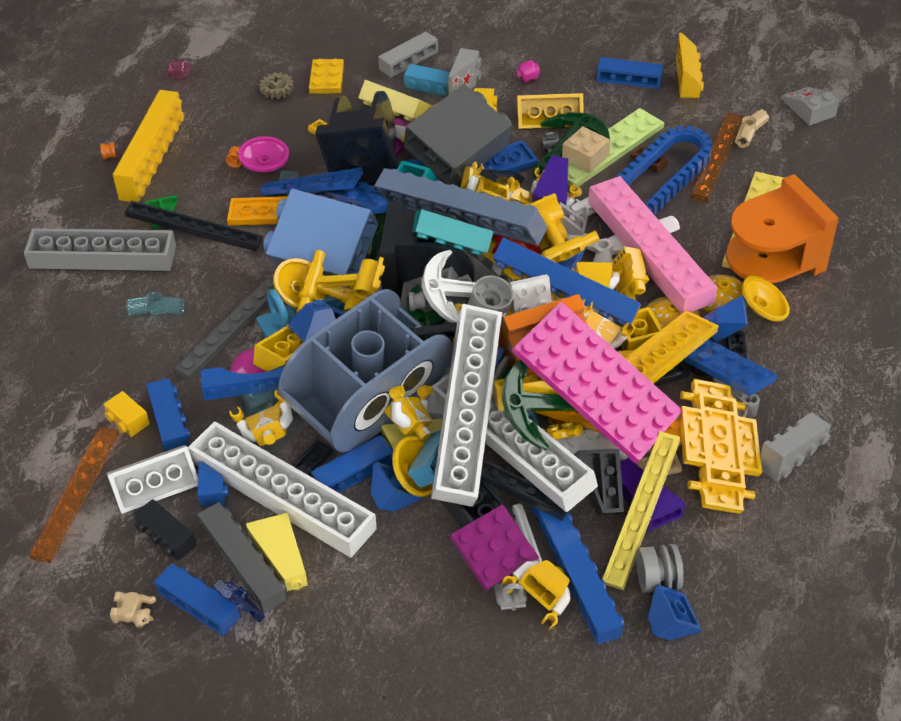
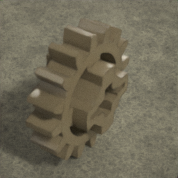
(276, 85)

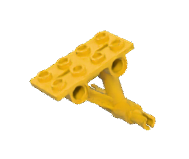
(556, 233)
(361, 284)

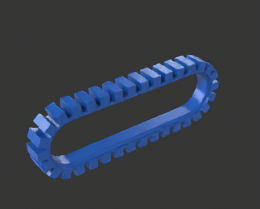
(683, 176)

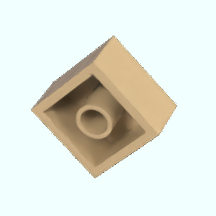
(586, 149)

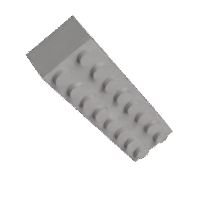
(100, 249)

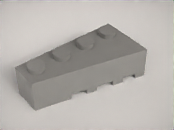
(793, 446)

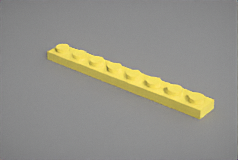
(641, 510)

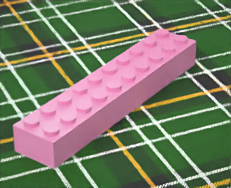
(662, 255)

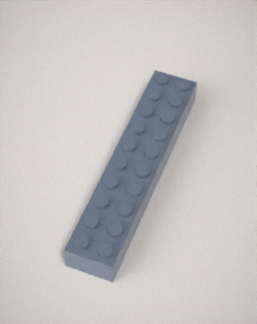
(479, 209)

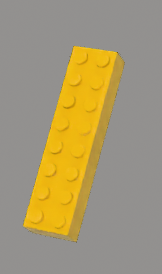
(148, 146)

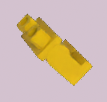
(633, 272)

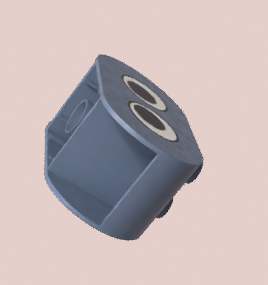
(347, 368)

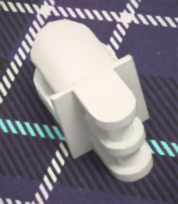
(583, 208)

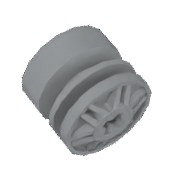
(492, 294)
(664, 568)

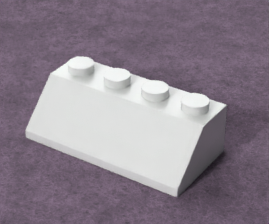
(153, 478)

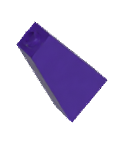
(553, 180)
(668, 507)

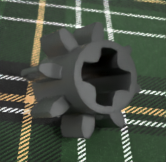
(549, 141)

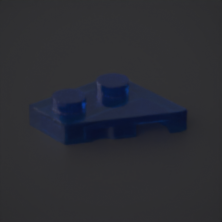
(240, 598)

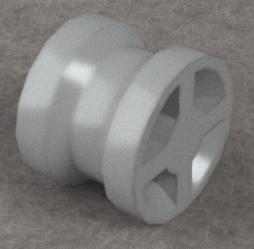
(417, 301)

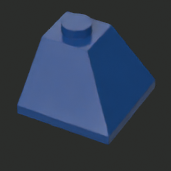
(729, 318)
(311, 319)
(387, 490)
(671, 614)

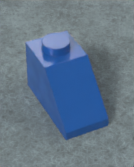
(211, 486)

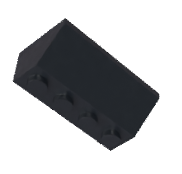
(486, 502)

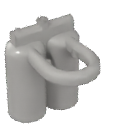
(512, 600)

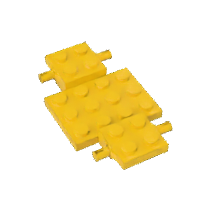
(720, 444)

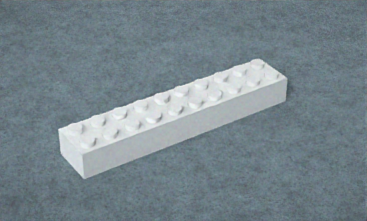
(467, 406)
(552, 471)
(284, 489)

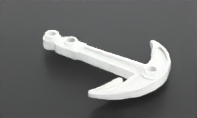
(436, 287)

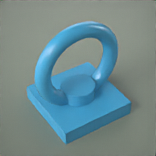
(278, 317)

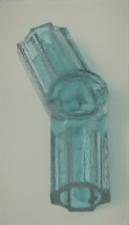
(155, 304)

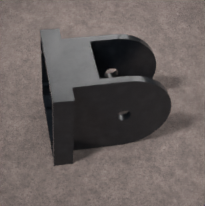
(360, 138)
(408, 255)

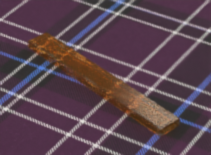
(719, 154)
(74, 495)

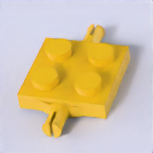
(566, 430)

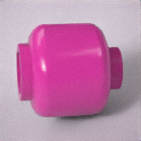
(528, 71)

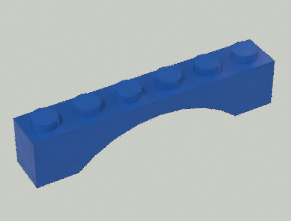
(223, 383)

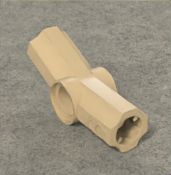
(749, 126)

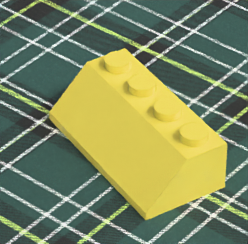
(400, 102)

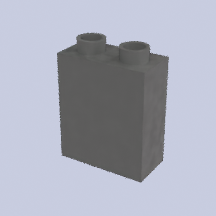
(457, 134)

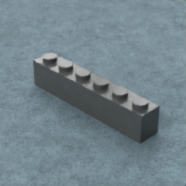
(242, 557)

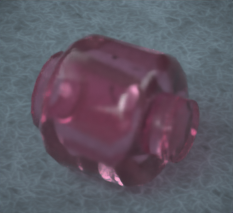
(178, 69)

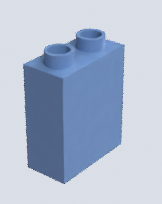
(322, 224)

